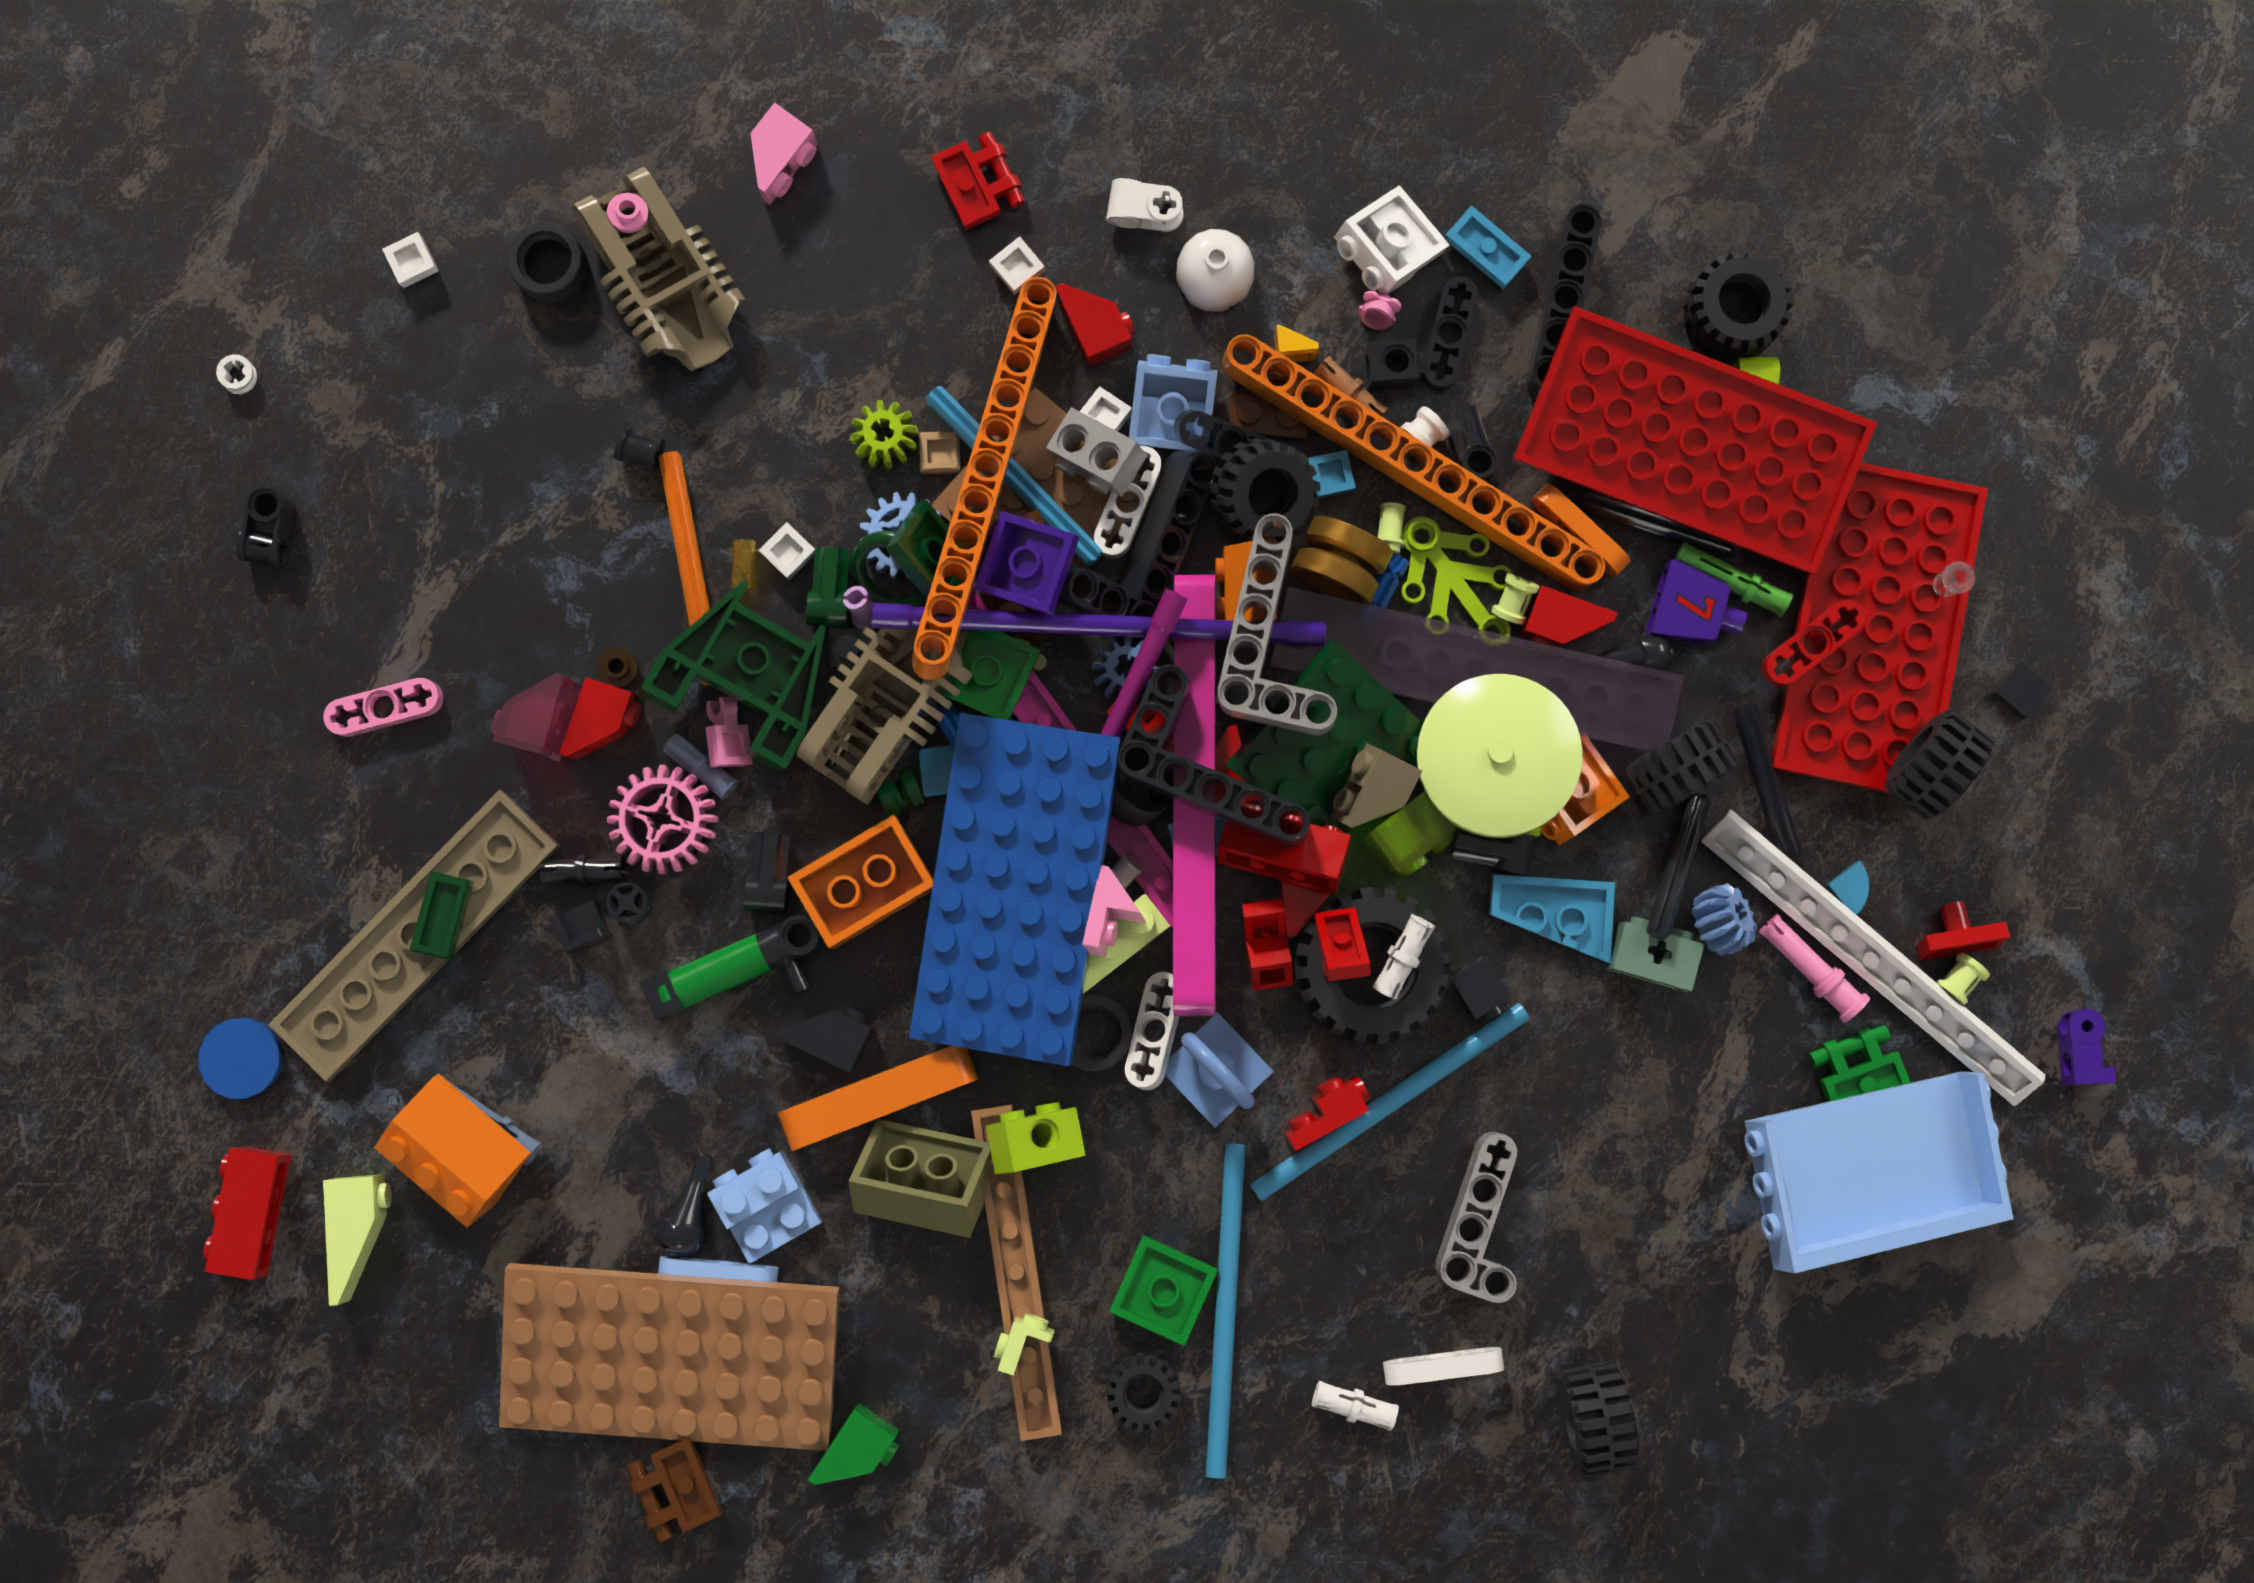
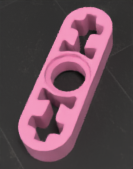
(352, 704)

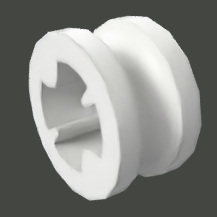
(225, 378)

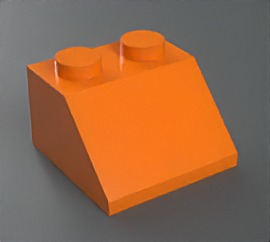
(1231, 572)

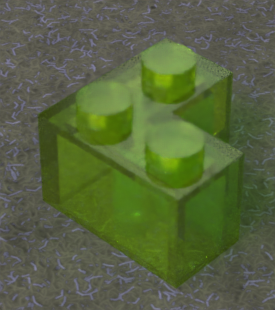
(1408, 835)

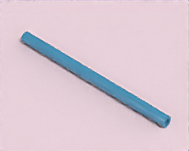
(1391, 1101)
(1225, 1311)

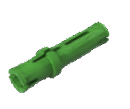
(1745, 585)

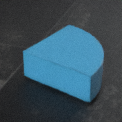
(1851, 887)

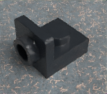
(841, 642)

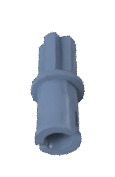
(698, 764)

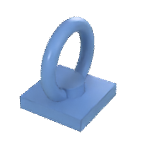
(1216, 1070)

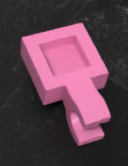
(726, 739)

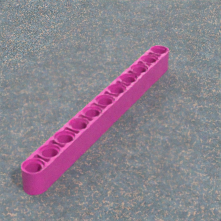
(1193, 829)

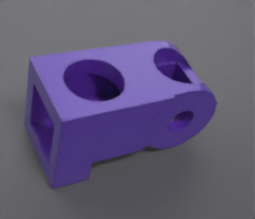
(2081, 1048)

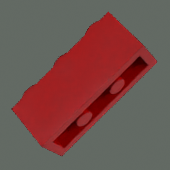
(1312, 864)
(246, 1212)

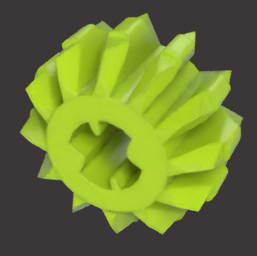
(876, 421)

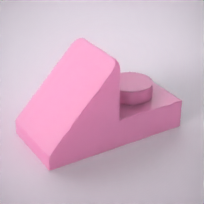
(1108, 903)

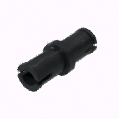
(583, 871)

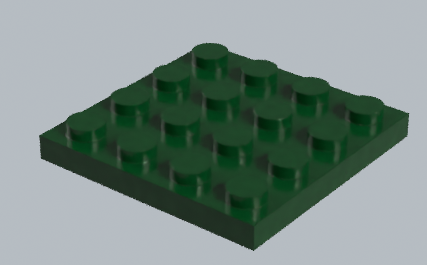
(1316, 767)

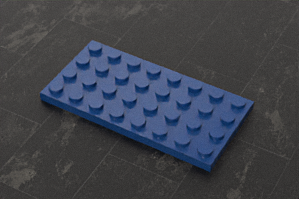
(1015, 888)

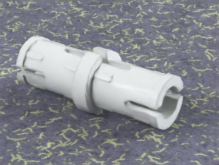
(1403, 956)
(1355, 1405)

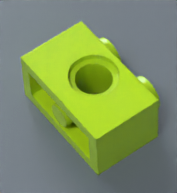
(1057, 1138)

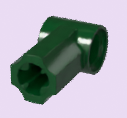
(829, 584)

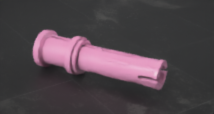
(1826, 981)

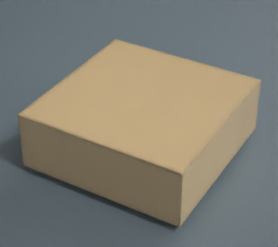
(939, 453)

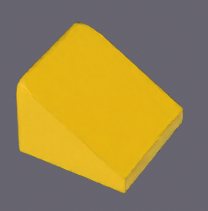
(1294, 345)

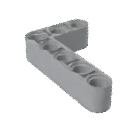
(1258, 636)

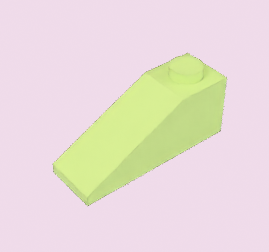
(353, 1219)

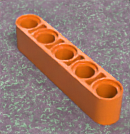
(877, 1096)

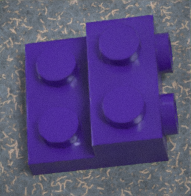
(1026, 562)

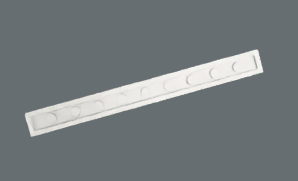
(1873, 958)

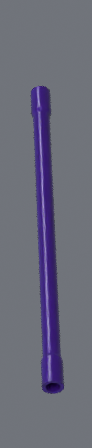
(907, 616)

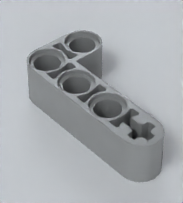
(1485, 1213)

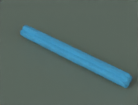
(1016, 478)

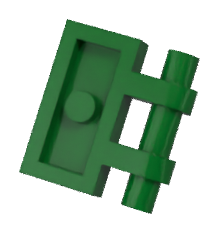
(1874, 1075)

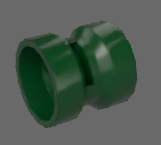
(901, 794)

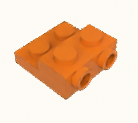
(1593, 797)

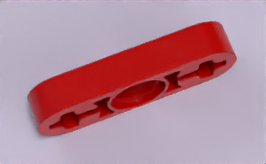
(1829, 617)

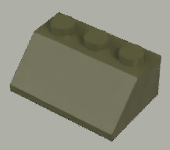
(921, 1178)

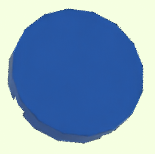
(240, 1058)

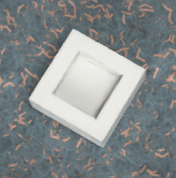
(410, 260)
(1016, 265)
(1107, 409)
(787, 551)

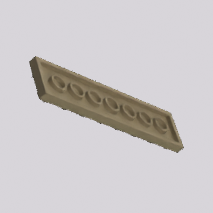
(377, 970)

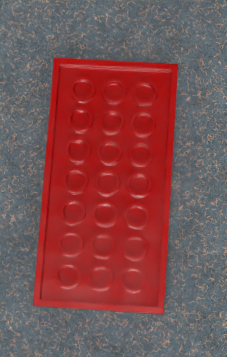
(1694, 440)
(1898, 673)

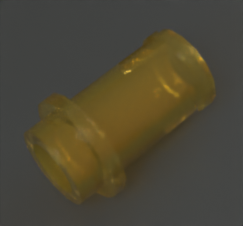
(743, 561)

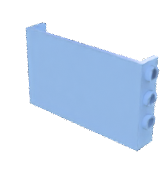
(1878, 1171)

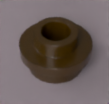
(629, 672)

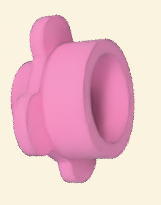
(1378, 310)

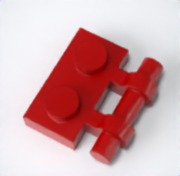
(967, 186)

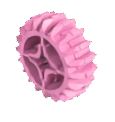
(630, 809)

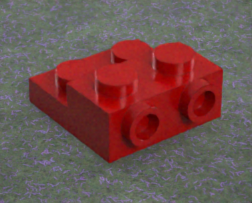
(1336, 1105)

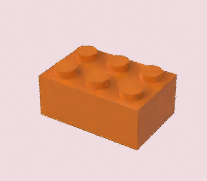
(862, 882)

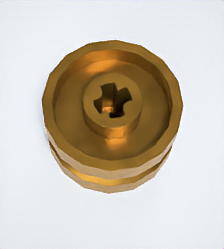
(1341, 560)

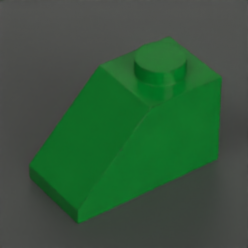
(857, 1448)

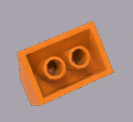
(452, 1150)

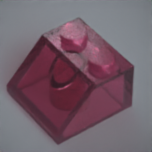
(538, 717)

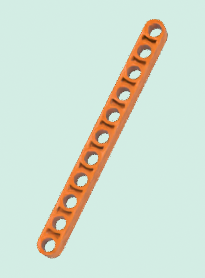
(1432, 463)
(981, 490)

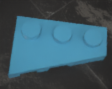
(1558, 909)

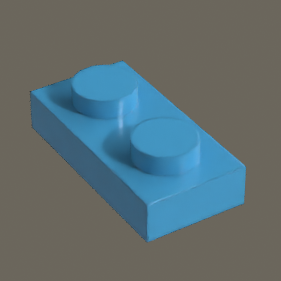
(1487, 247)

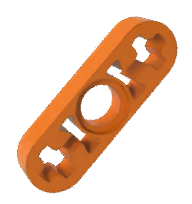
(1570, 518)

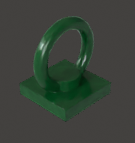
(914, 548)

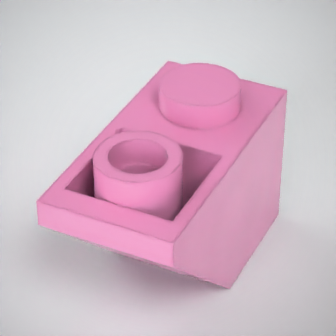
(779, 149)

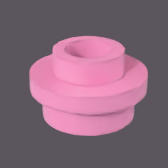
(627, 223)

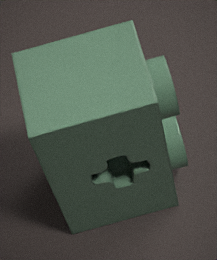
(1674, 970)

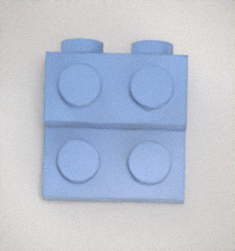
(1164, 393)
(764, 1204)

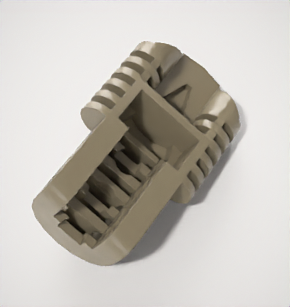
(663, 276)
(878, 711)

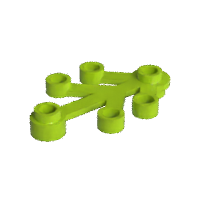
(1450, 574)

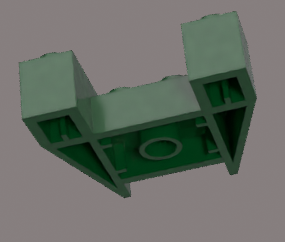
(750, 663)

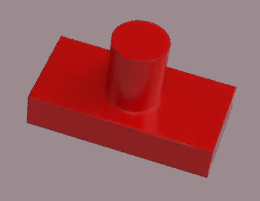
(1960, 935)

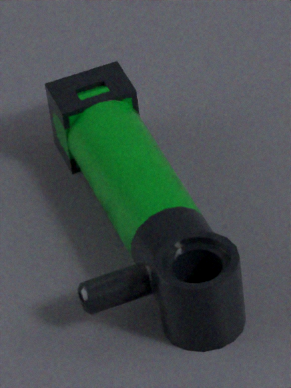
(731, 966)

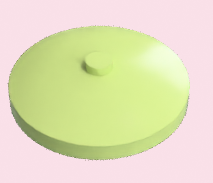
(1499, 755)

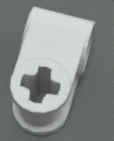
(1139, 206)

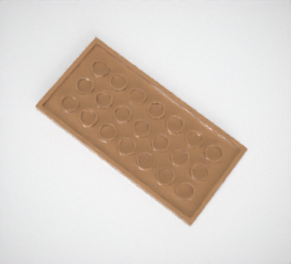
(668, 1356)

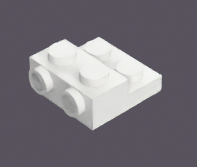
(1389, 241)

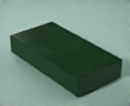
(441, 915)

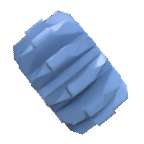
(1111, 665)
(1724, 919)

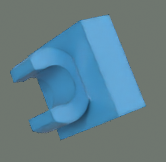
(1333, 474)

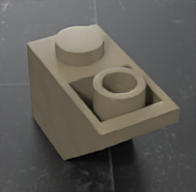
(1375, 787)

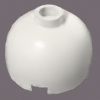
(1215, 270)

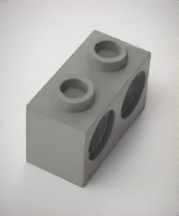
(1100, 446)

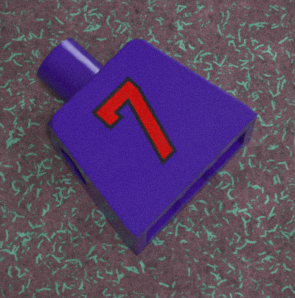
(1692, 607)

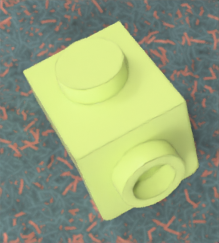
(1011, 1345)

